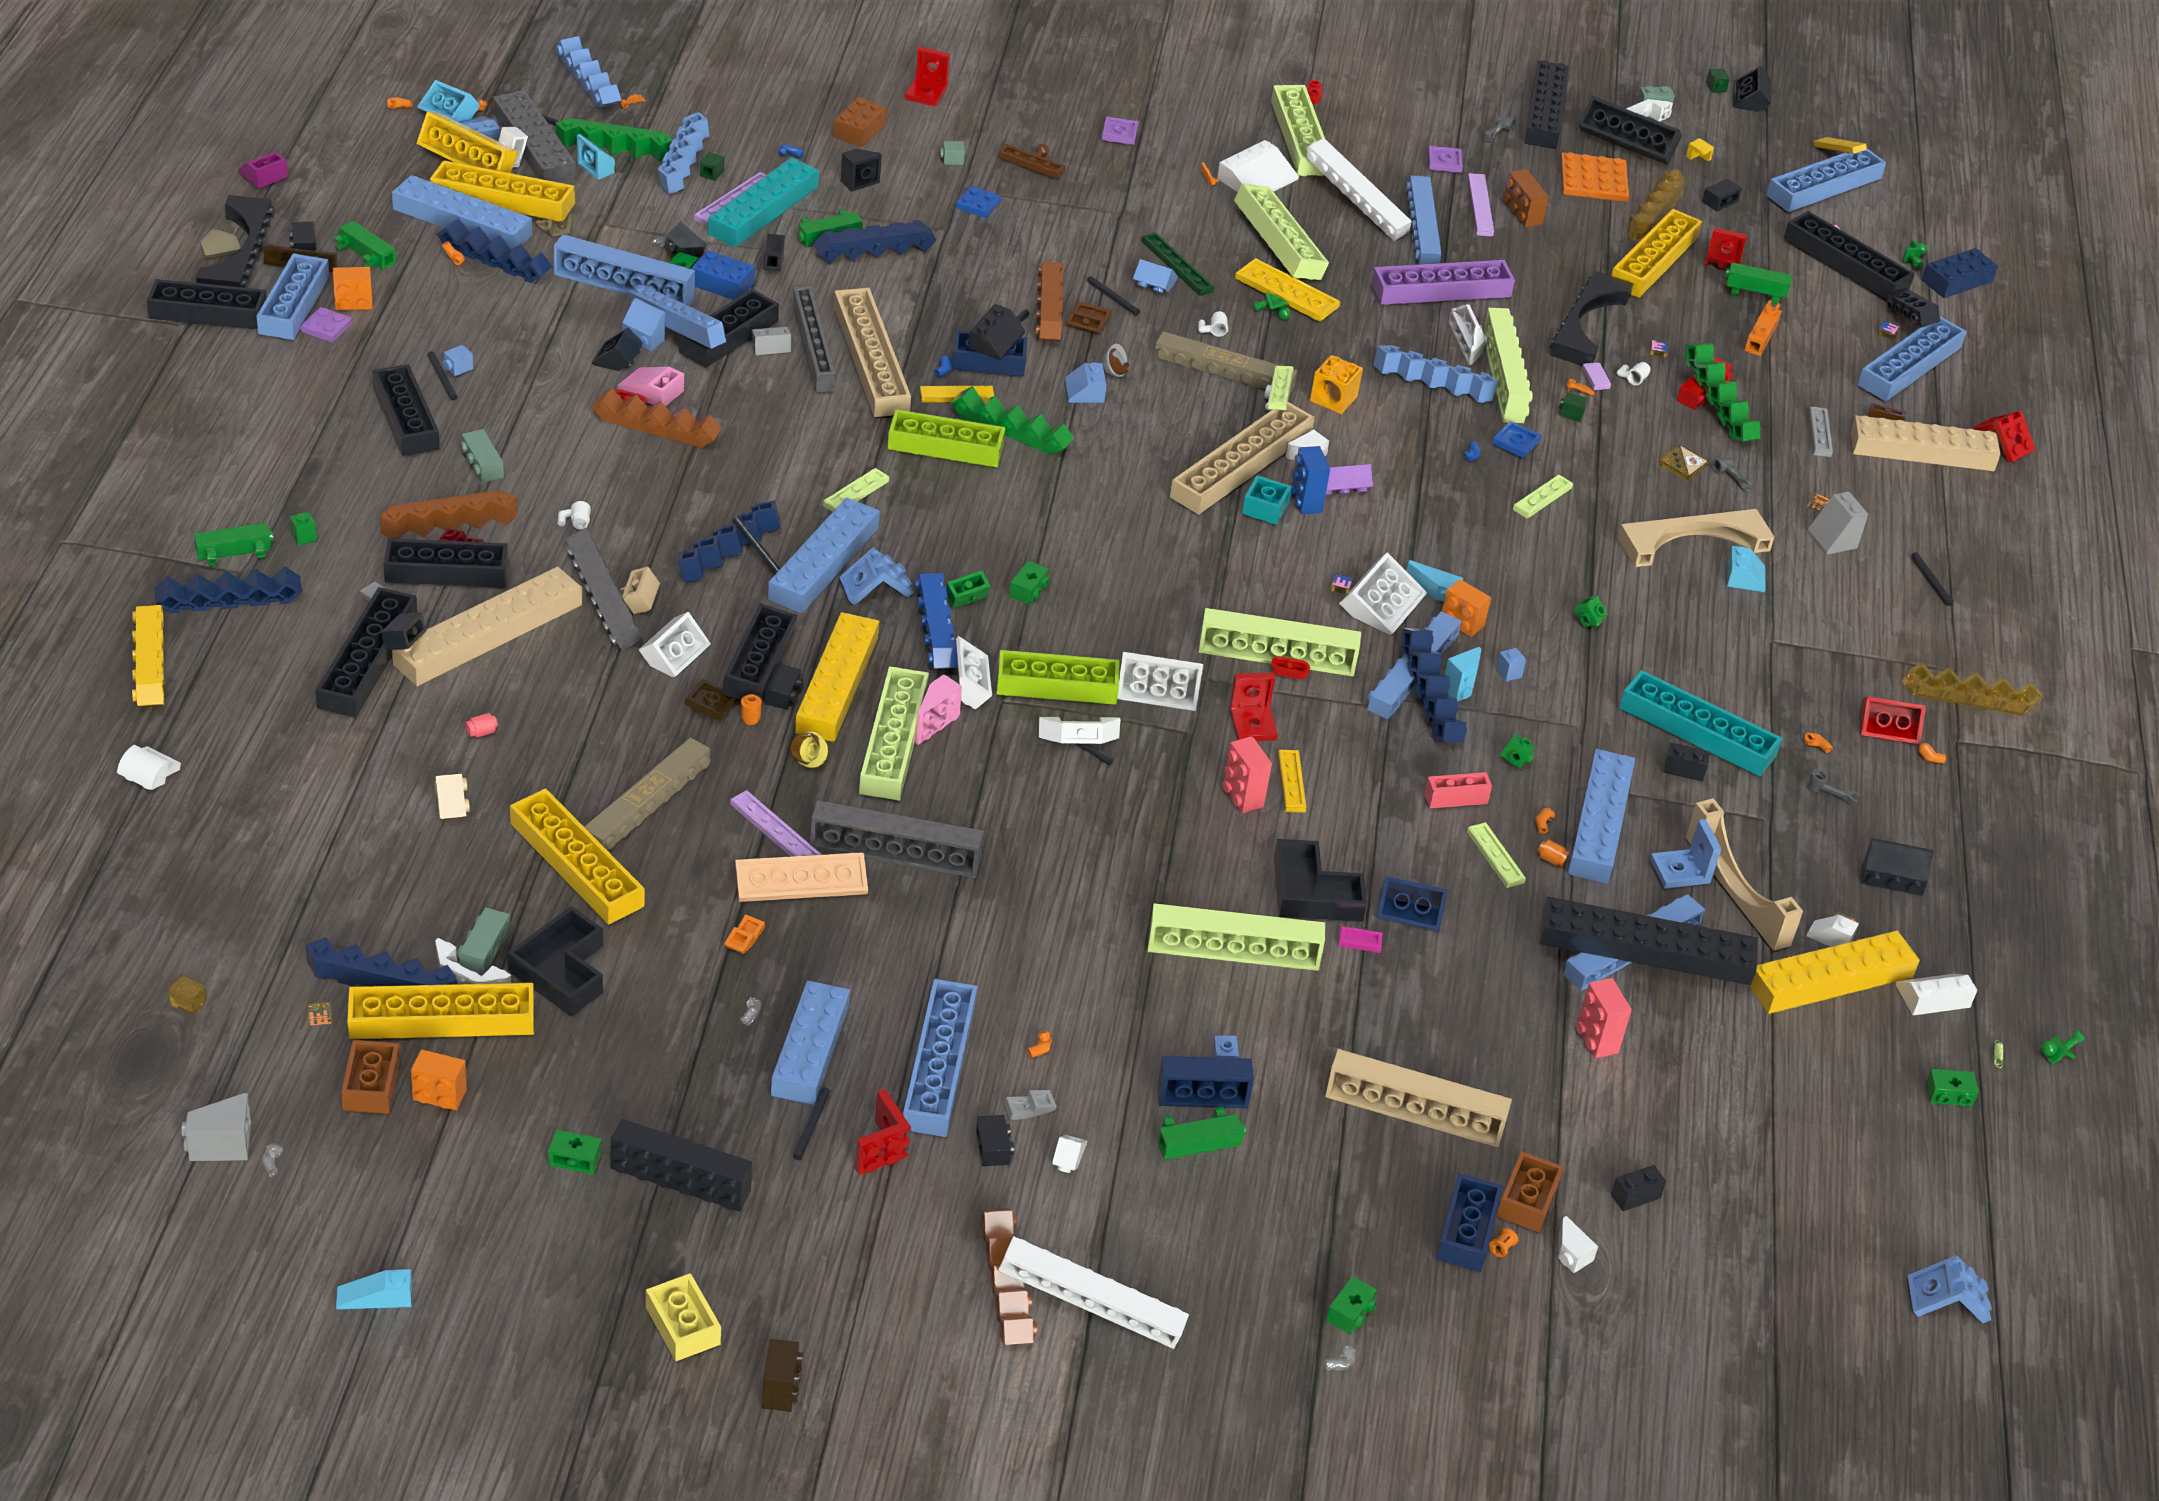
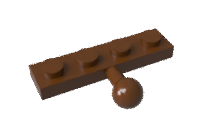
(1033, 161)

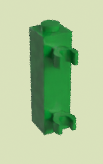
(811, 231)
(367, 245)
(1758, 280)
(233, 542)
(1200, 1136)

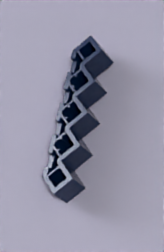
(874, 239)
(494, 252)
(727, 541)
(228, 591)
(1432, 685)
(352, 968)

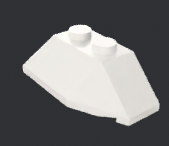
(1467, 333)

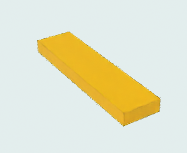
(1840, 145)
(942, 394)
(1292, 781)

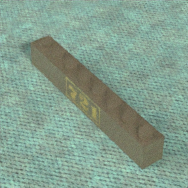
(1217, 361)
(649, 793)

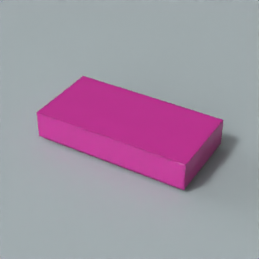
(1360, 939)

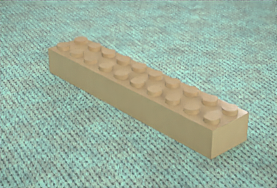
(871, 352)
(1240, 458)
(488, 625)

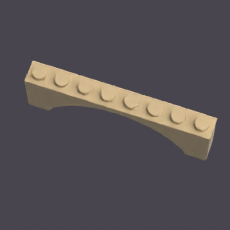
(1742, 527)
(1773, 920)

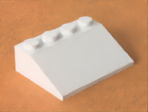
(1257, 165)
(1383, 596)
(1159, 681)

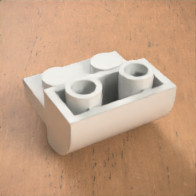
(147, 766)

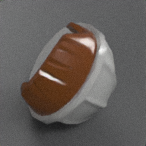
(1115, 361)

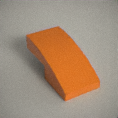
(745, 935)

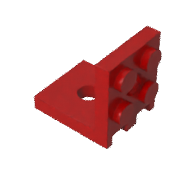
(929, 82)
(1725, 248)
(2008, 427)
(1253, 706)
(887, 1144)

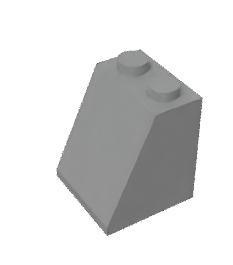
(1839, 524)
(219, 1130)

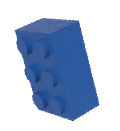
(723, 275)
(1310, 479)

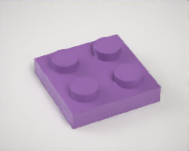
(1120, 130)
(1445, 159)
(326, 324)

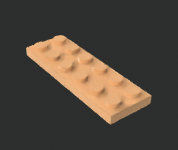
(801, 877)

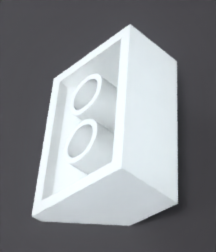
(675, 645)
(973, 674)
(1937, 993)

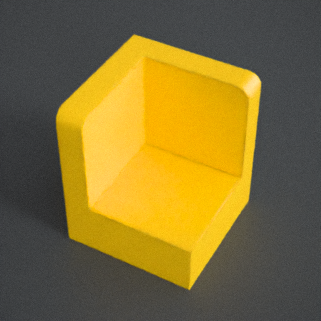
(1701, 149)

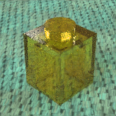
(187, 995)

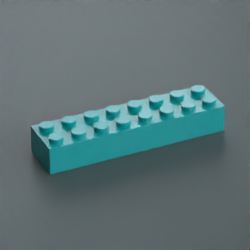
(763, 202)
(1700, 723)

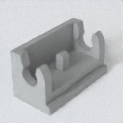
(771, 340)

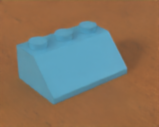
(449, 102)

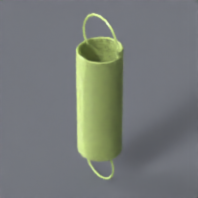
(1998, 1053)

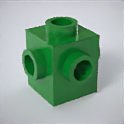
(1590, 611)
(1518, 751)

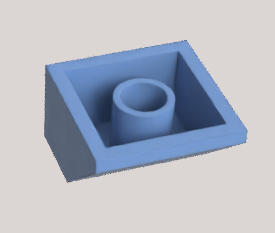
(1154, 276)
(646, 323)
(1086, 384)

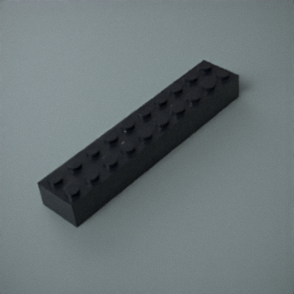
(1649, 940)

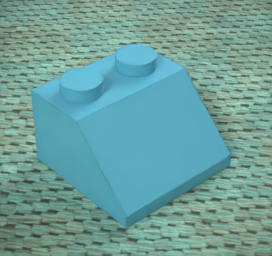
(593, 158)
(1745, 570)
(1462, 673)

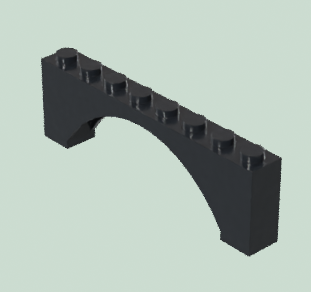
(253, 217)
(1600, 291)

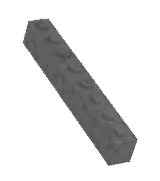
(813, 339)
(604, 589)

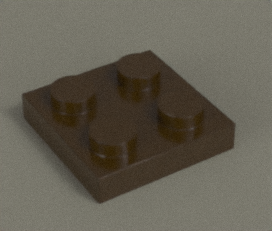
(708, 699)

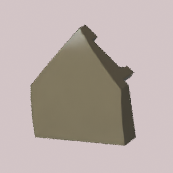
(556, 229)
(219, 244)

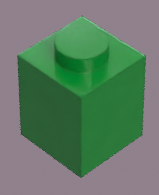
(303, 528)

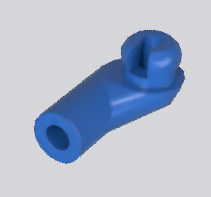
(784, 149)
(946, 366)
(1474, 451)

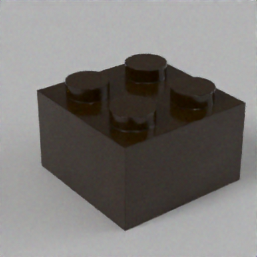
(781, 1375)

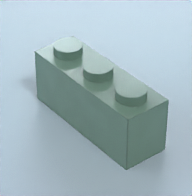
(482, 455)
(484, 940)

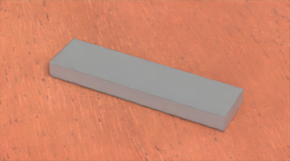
(1820, 431)

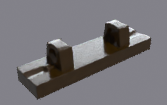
(280, 255)

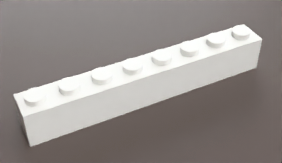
(1358, 189)
(1093, 1292)

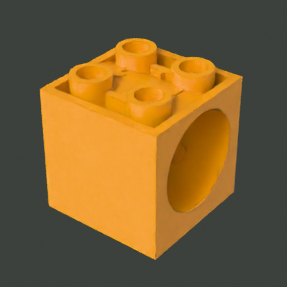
(1336, 384)

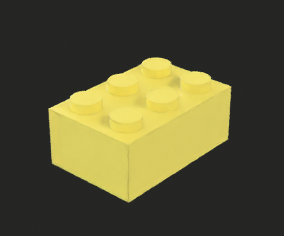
(683, 1317)

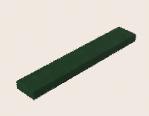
(1177, 264)

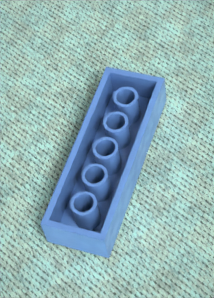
(293, 296)
(810, 1043)

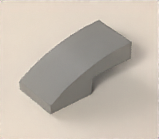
(1035, 1104)

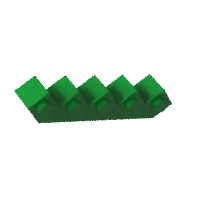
(615, 137)
(1721, 392)
(1031, 432)

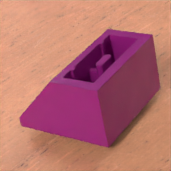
(265, 170)

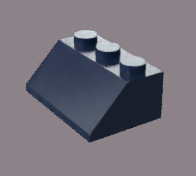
(1412, 903)

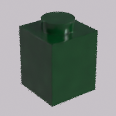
(1717, 80)
(712, 166)
(1573, 407)

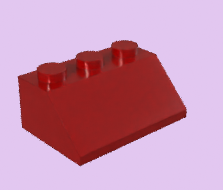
(1891, 720)

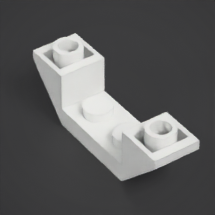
(1656, 109)
(1077, 731)
(447, 955)

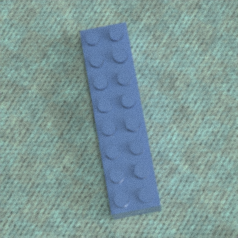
(1825, 179)
(443, 205)
(620, 269)
(1911, 359)
(823, 555)
(1601, 816)
(940, 1057)

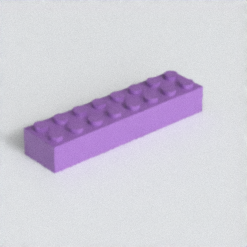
(1442, 282)

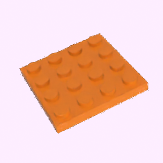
(1594, 177)

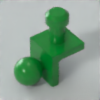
(1913, 253)
(1275, 303)
(2056, 1048)

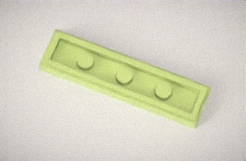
(1280, 387)
(858, 489)
(1542, 496)
(1496, 855)

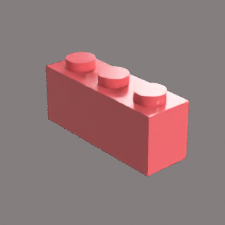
(1458, 790)

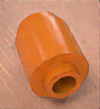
(751, 709)
(1553, 853)

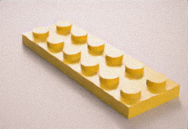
(1297, 293)

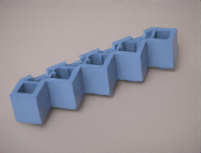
(587, 72)
(683, 152)
(1435, 373)

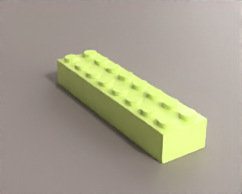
(1298, 124)
(1281, 232)
(1507, 365)
(1265, 638)
(893, 734)
(1236, 937)

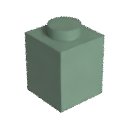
(953, 153)

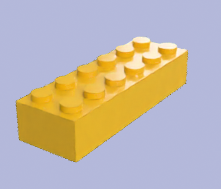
(464, 144)

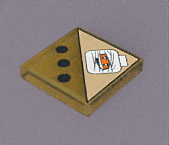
(1683, 462)

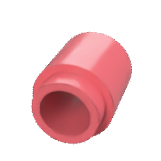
(481, 725)

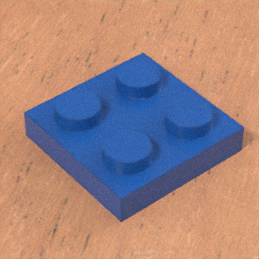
(978, 201)
(1516, 439)

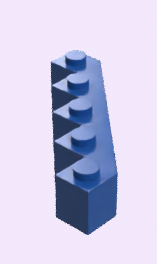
(936, 621)

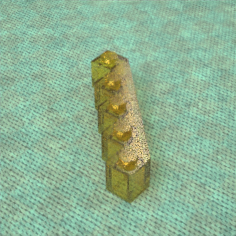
(1656, 204)
(1972, 691)

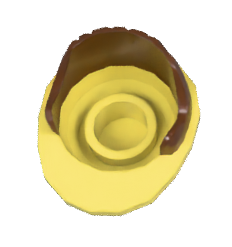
(809, 749)

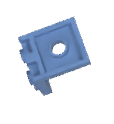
(874, 569)
(1693, 864)
(1954, 1283)

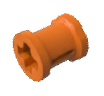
(1503, 1242)

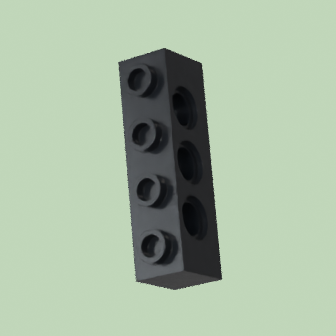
(1913, 307)

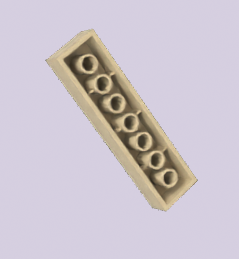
(1925, 443)
(1418, 1098)

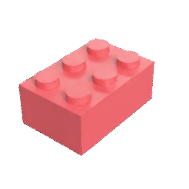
(1247, 774)
(1603, 1018)

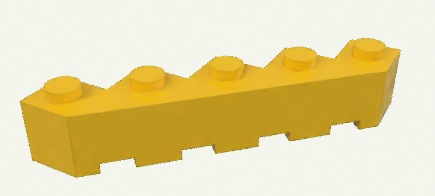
(148, 655)

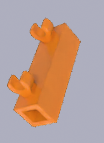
(1763, 329)

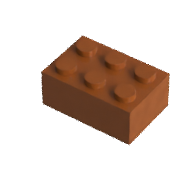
(860, 122)
(1525, 198)
(371, 1077)
(1530, 1191)

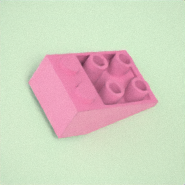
(655, 384)
(938, 708)

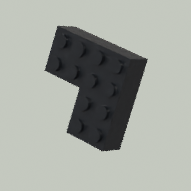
(1315, 893)
(556, 963)

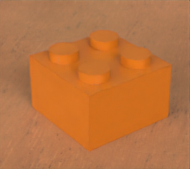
(352, 288)
(1467, 605)
(438, 1080)

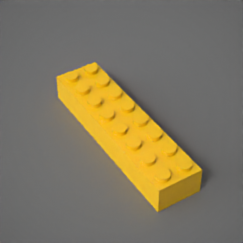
(508, 190)
(1658, 251)
(837, 676)
(577, 856)
(1833, 971)
(441, 1011)

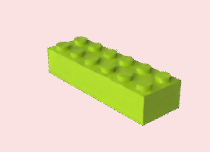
(946, 438)
(1058, 677)

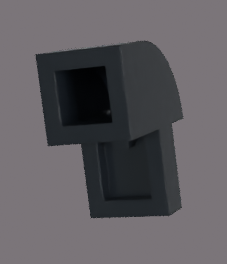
(774, 252)

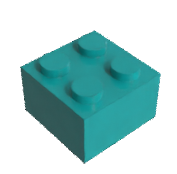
(1266, 500)

